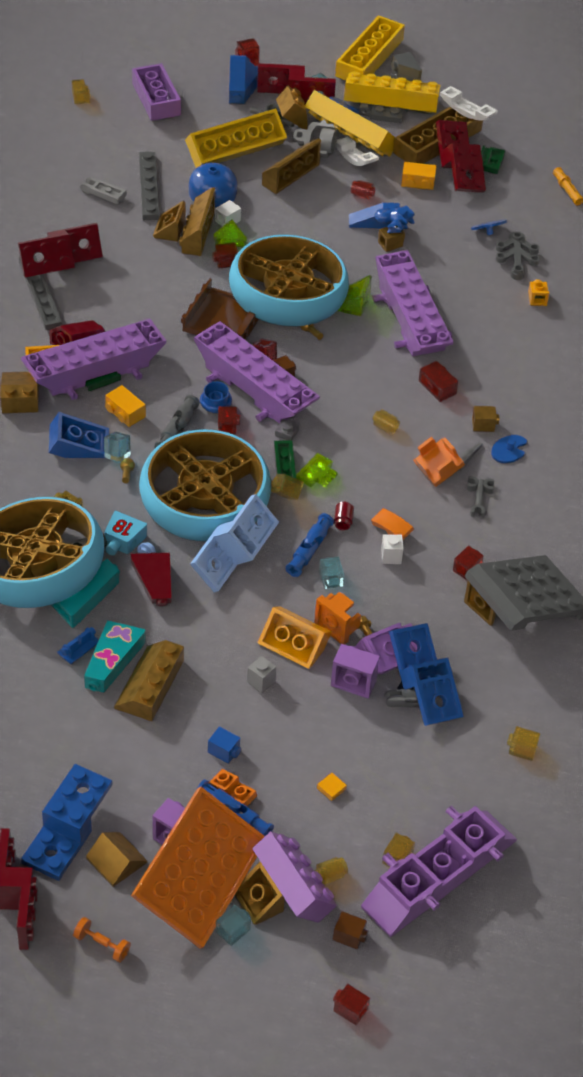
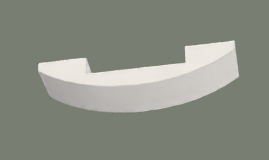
(454, 99)
(348, 150)

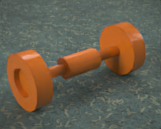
(121, 949)

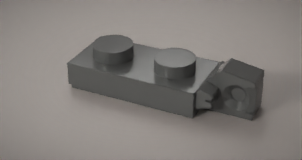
(382, 113)

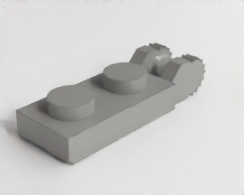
(103, 190)

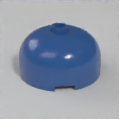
(215, 176)

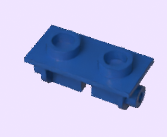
(79, 645)

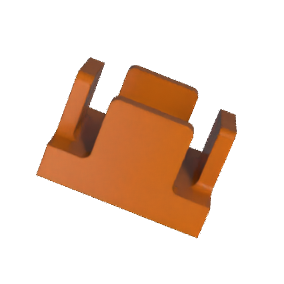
(438, 460)
(332, 615)

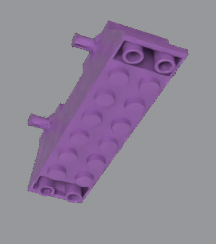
(412, 305)
(119, 350)
(240, 363)
(436, 870)

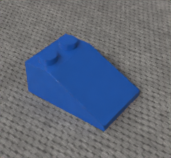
(76, 437)

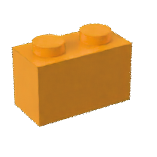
(418, 175)
(125, 406)

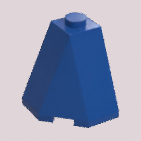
(242, 79)

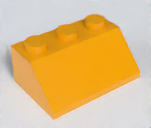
(294, 637)

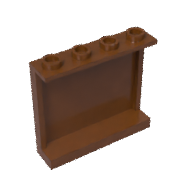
(214, 306)

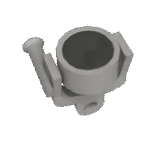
(328, 137)

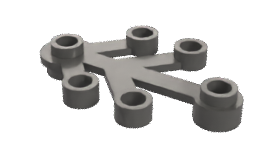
(517, 239)

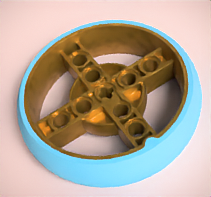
(291, 290)
(201, 482)
(42, 550)

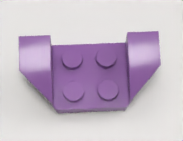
(381, 645)

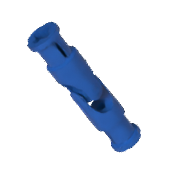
(309, 545)
(248, 815)

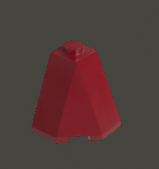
(74, 331)
(154, 575)

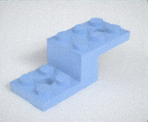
(234, 543)

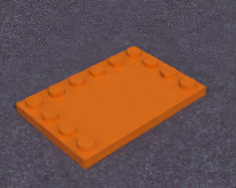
(199, 867)

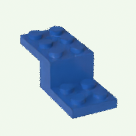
(426, 674)
(66, 822)

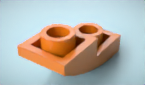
(392, 523)
(230, 784)

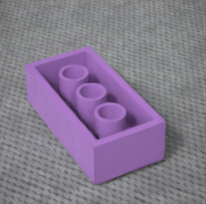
(156, 91)
(295, 877)

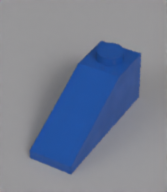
(366, 219)

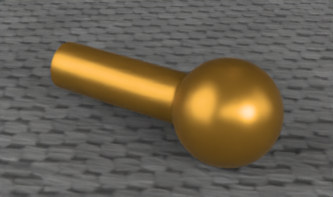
(313, 331)
(127, 466)

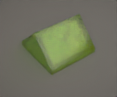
(230, 233)
(357, 297)

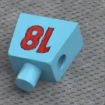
(124, 533)

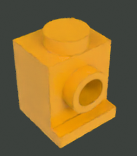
(538, 288)

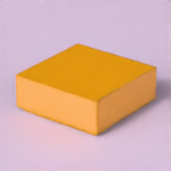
(331, 786)

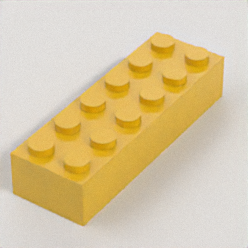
(371, 48)
(392, 92)
(351, 124)
(236, 138)

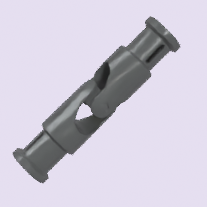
(179, 419)

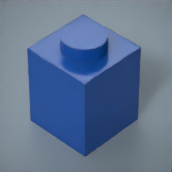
(224, 745)

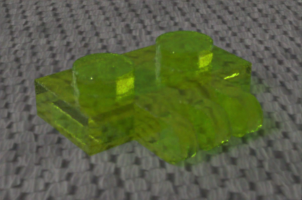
(318, 471)

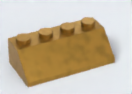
(292, 167)
(198, 223)
(151, 680)

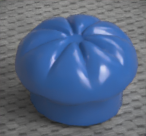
(215, 395)

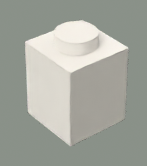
(227, 212)
(392, 549)

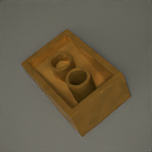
(18, 393)

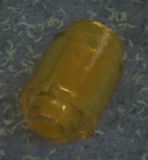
(385, 421)
(332, 869)

